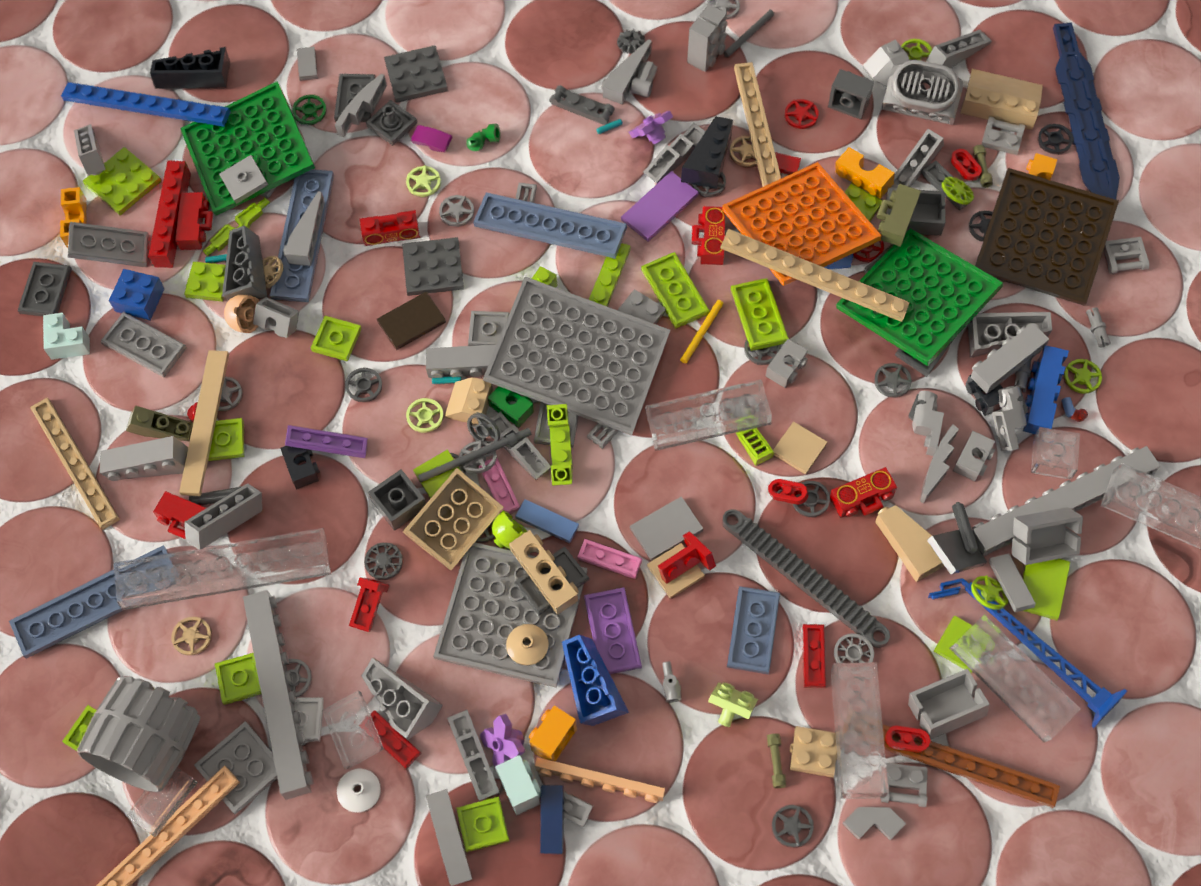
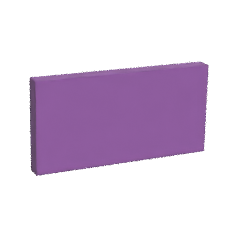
(659, 206)
(613, 630)

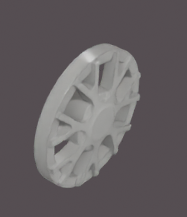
(853, 651)

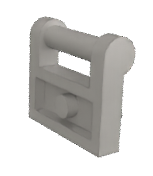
(1001, 140)
(1125, 249)
(907, 778)

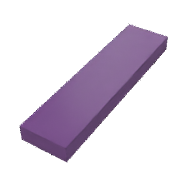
(326, 441)

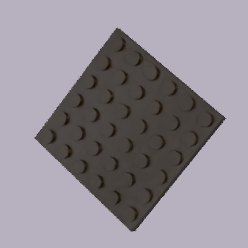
(1046, 236)

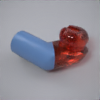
(1073, 413)

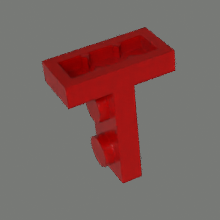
(686, 559)
(367, 603)

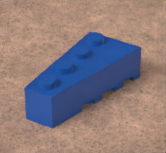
(1044, 388)
(591, 682)

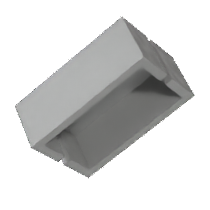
(707, 38)
(1045, 535)
(948, 704)

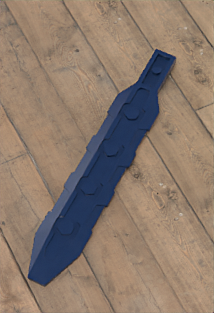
(1085, 116)

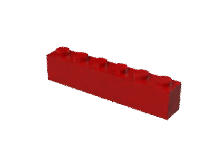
(163, 242)

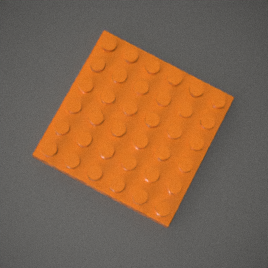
(803, 217)

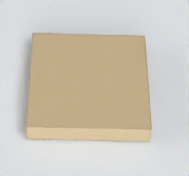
(799, 448)
(681, 582)

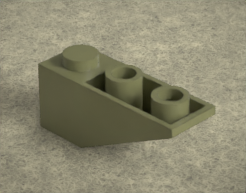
(158, 425)

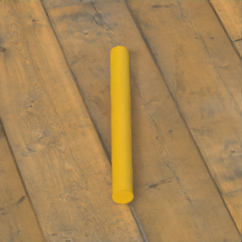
(701, 332)

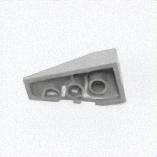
(881, 62)
(403, 702)

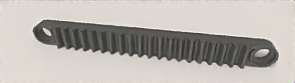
(805, 578)

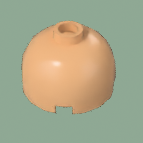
(240, 313)

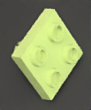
(732, 702)

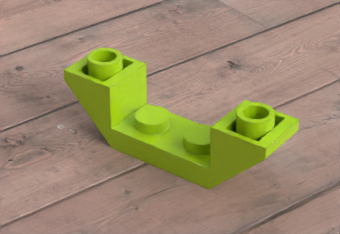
(560, 444)

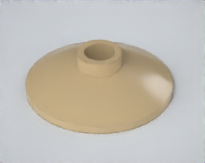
(530, 653)

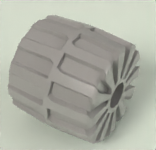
(139, 734)

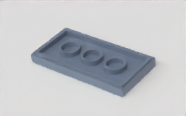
(753, 630)

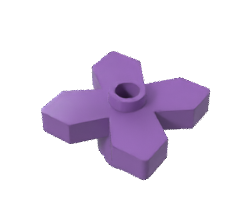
(652, 127)
(503, 740)

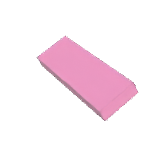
(500, 487)
(610, 558)

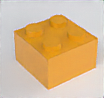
(553, 734)

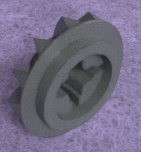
(623, 41)

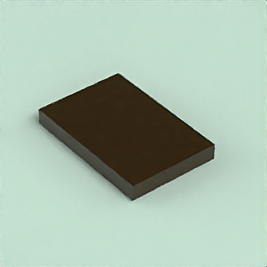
(411, 320)

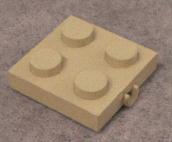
(813, 751)

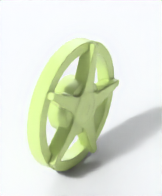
(423, 181)
(424, 415)

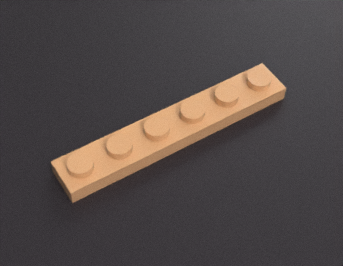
(607, 782)

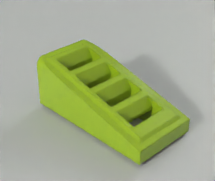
(756, 458)

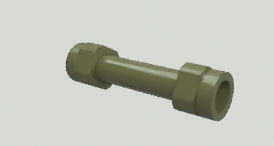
(985, 178)
(778, 778)

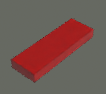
(814, 656)
(394, 742)

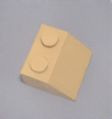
(468, 398)

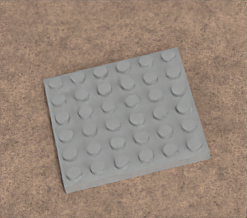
(488, 608)

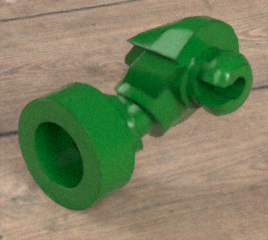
(477, 140)

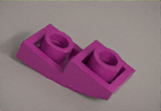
(431, 137)

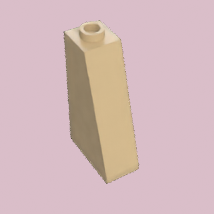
(909, 542)

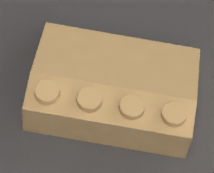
(1002, 98)
(453, 519)

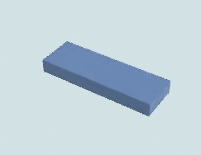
(547, 521)

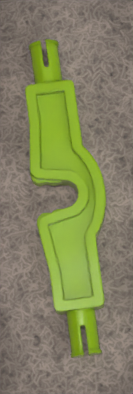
(244, 218)

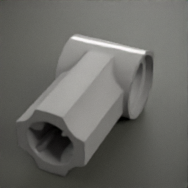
(643, 82)

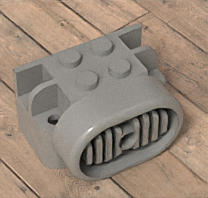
(908, 98)

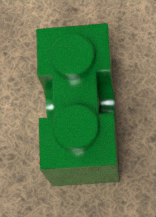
(514, 413)

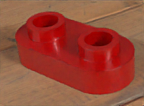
(967, 165)
(789, 492)
(907, 738)

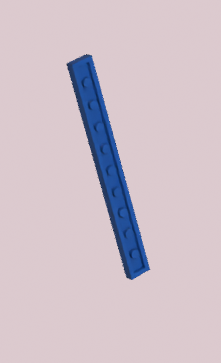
(146, 104)

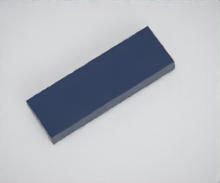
(552, 819)

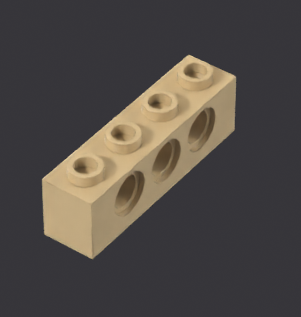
(558, 599)

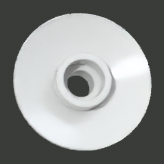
(361, 800)

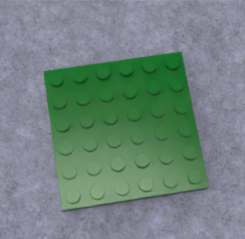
(256, 127)
(940, 291)

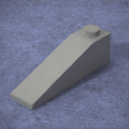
(958, 49)
(620, 80)
(89, 150)
(918, 159)
(304, 236)

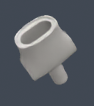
(671, 684)

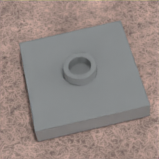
(243, 179)

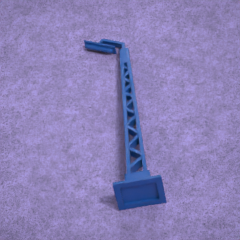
(1101, 703)

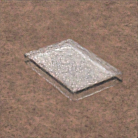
(352, 730)
(155, 809)

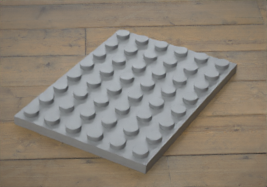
(577, 355)

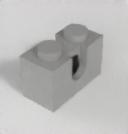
(276, 316)
(789, 354)
(976, 446)

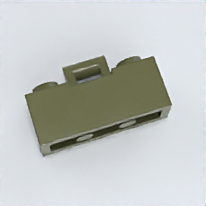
(896, 224)

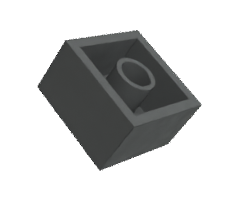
(850, 94)
(397, 499)

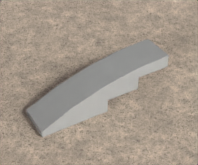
(363, 102)
(674, 154)
(524, 451)
(937, 467)
(473, 755)
(448, 837)

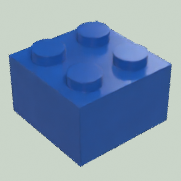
(136, 294)

